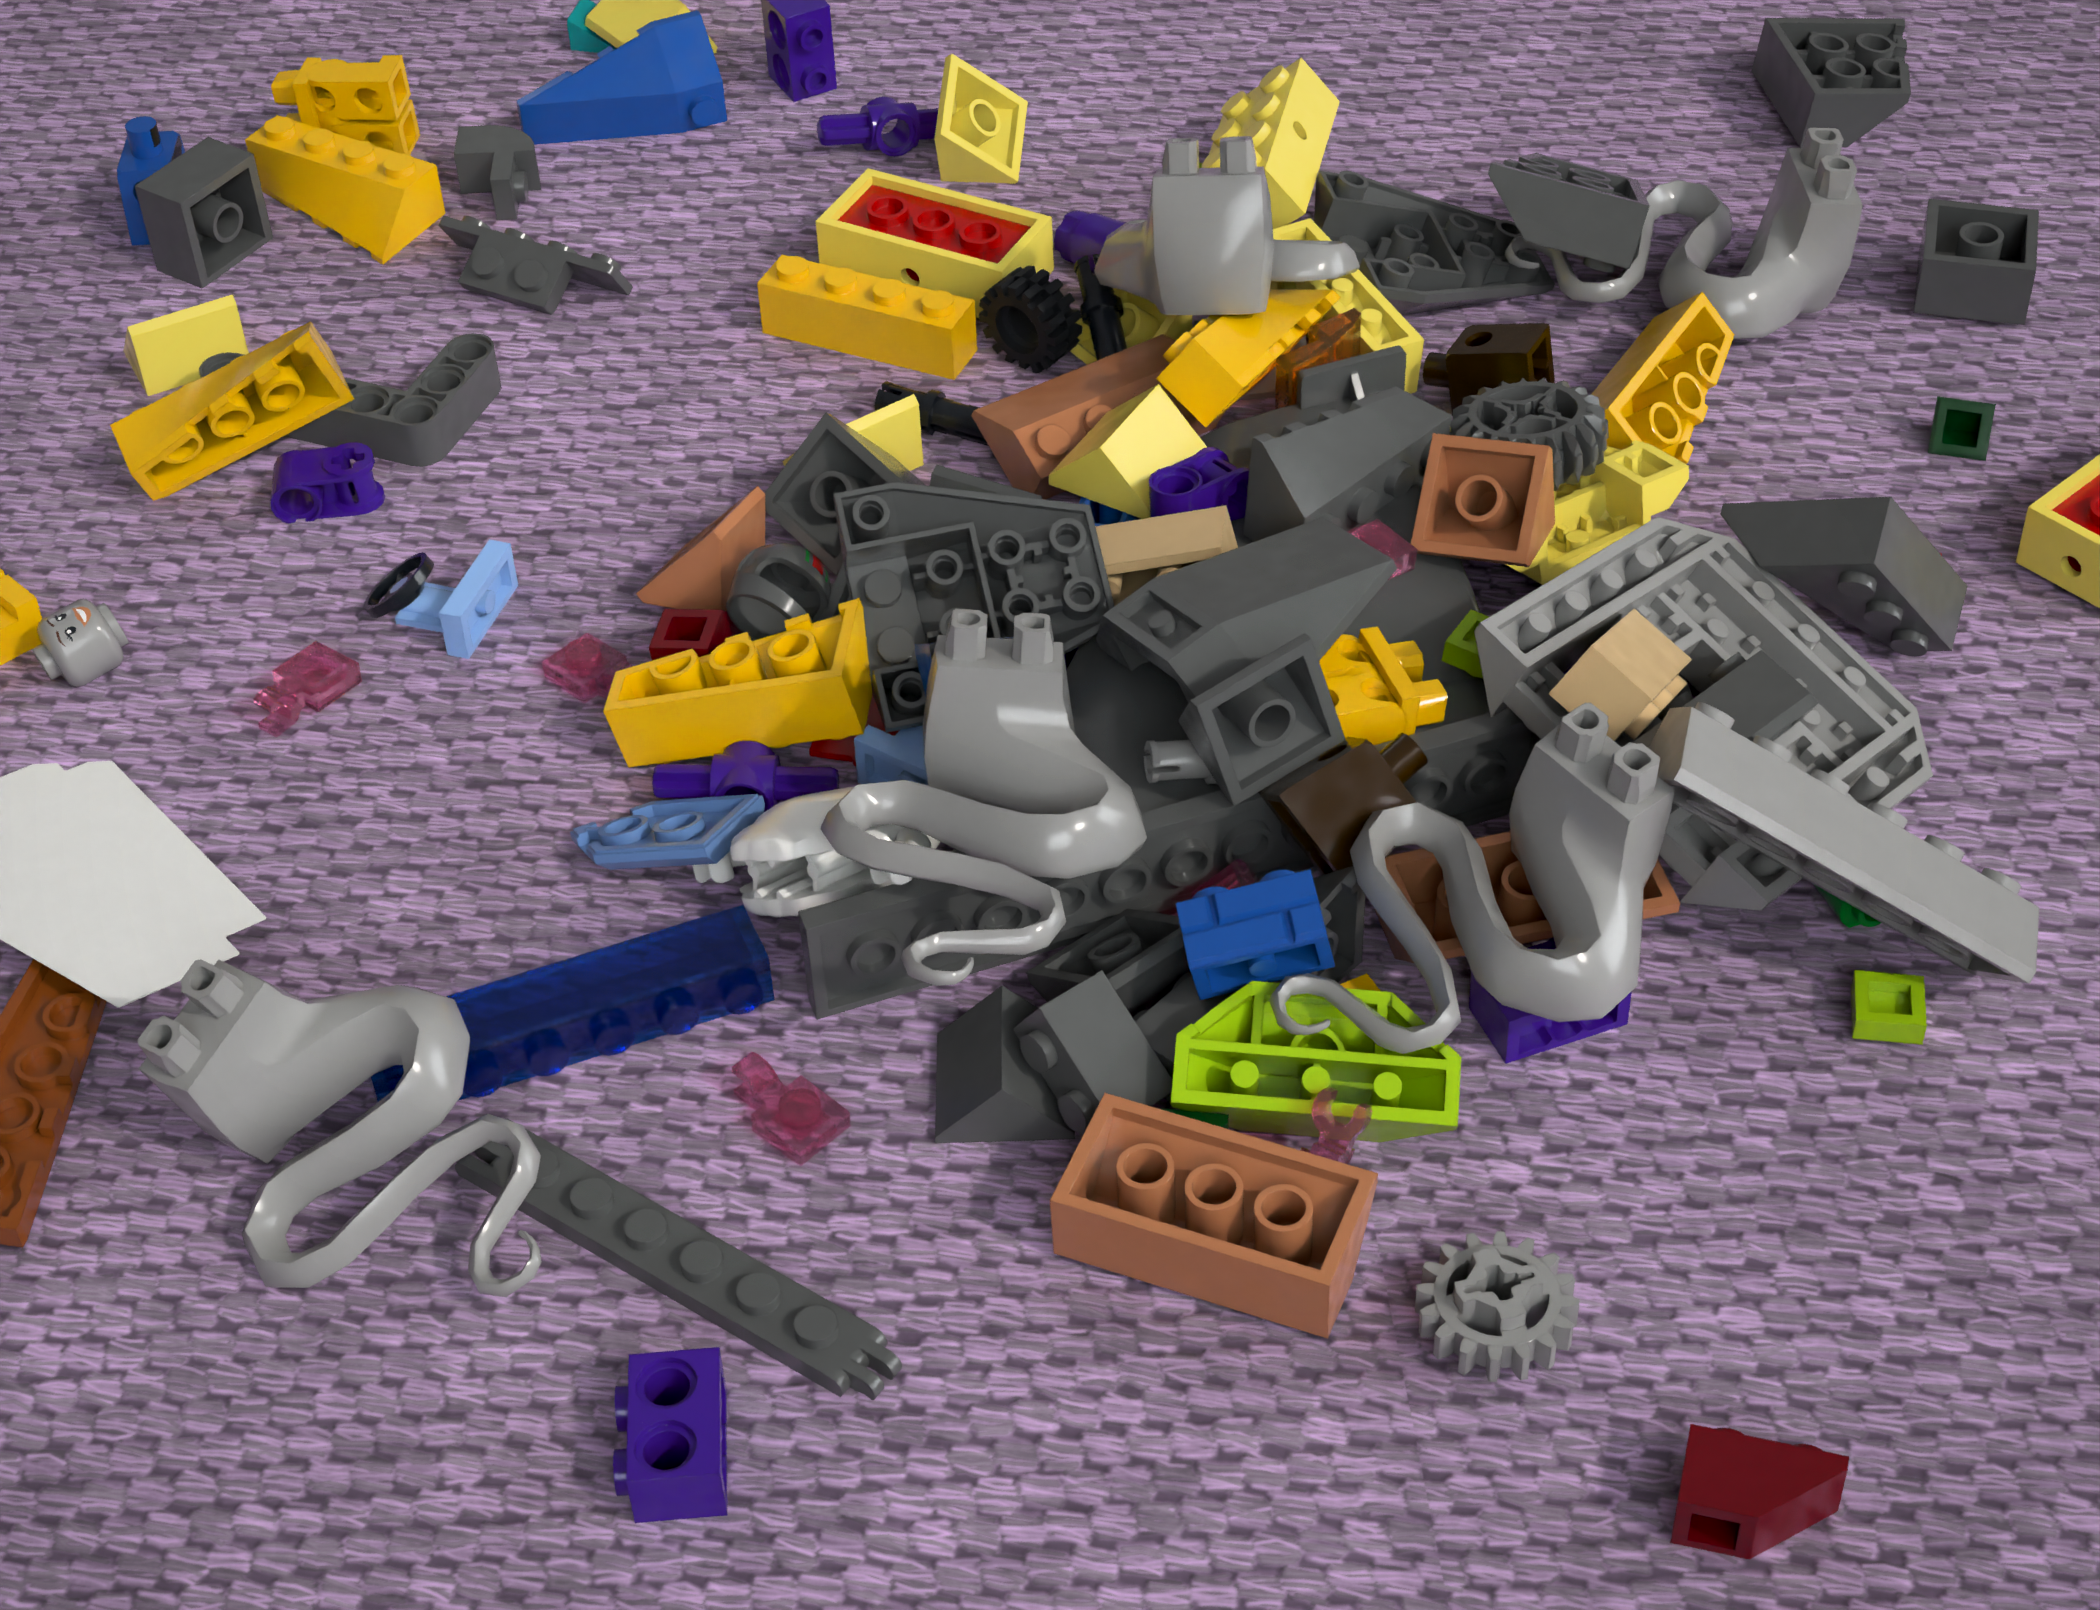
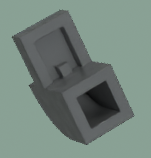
(498, 163)

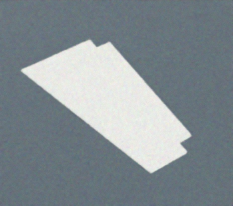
(108, 883)

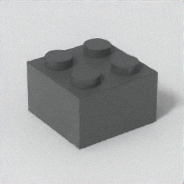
(204, 212)
(1976, 261)

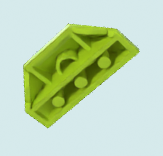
(1268, 1078)

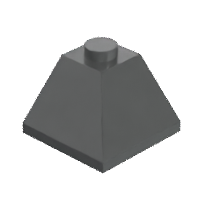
(827, 463)

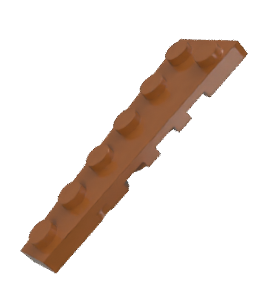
(42, 1058)

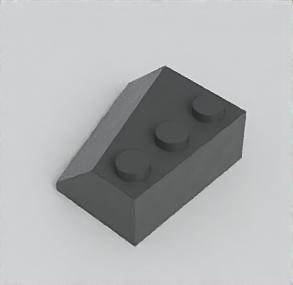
(1833, 72)
(1573, 208)
(1859, 563)
(1753, 693)

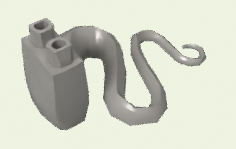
(1212, 238)
(1792, 263)
(1001, 787)
(1588, 840)
(266, 1064)

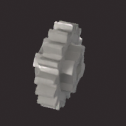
(1493, 1303)

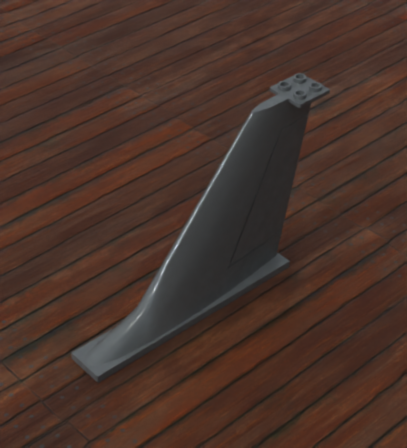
(1191, 827)

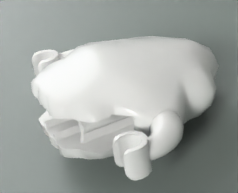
(796, 863)

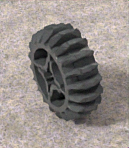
(1540, 415)

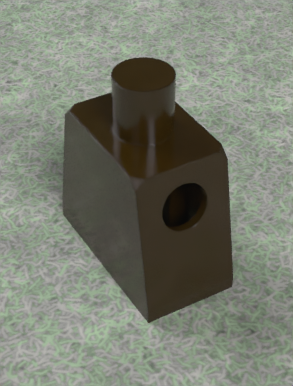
(1491, 355)
(1338, 791)

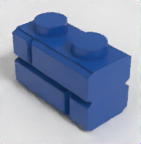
(1254, 933)

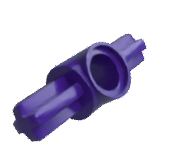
(868, 125)
(742, 770)

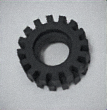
(1051, 325)

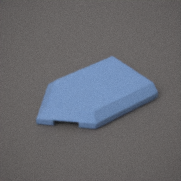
(670, 832)

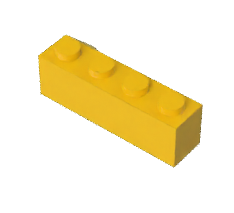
(348, 184)
(868, 316)
(1234, 352)
(1663, 378)
(231, 412)
(765, 690)

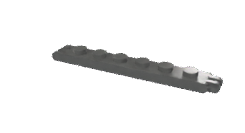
(694, 1268)

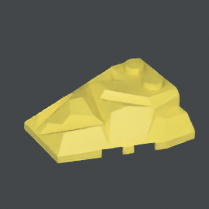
(1607, 506)

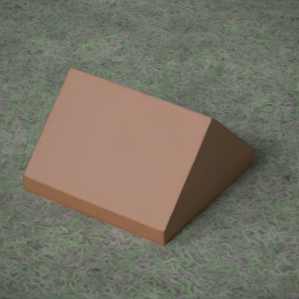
(1485, 500)
(705, 566)

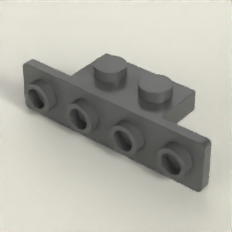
(525, 271)

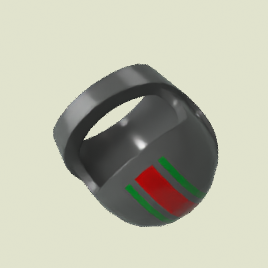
(776, 586)

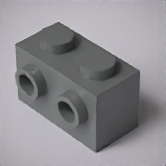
(1091, 1047)

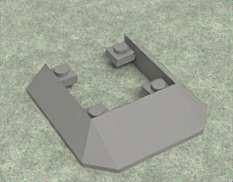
(1711, 605)

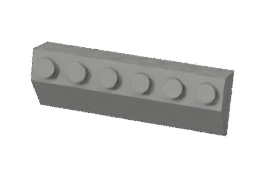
(1845, 847)

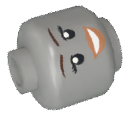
(80, 642)

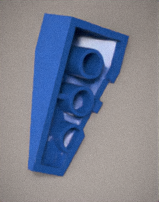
(644, 88)

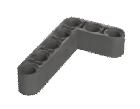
(412, 424)

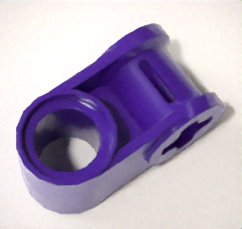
(322, 483)
(1198, 484)

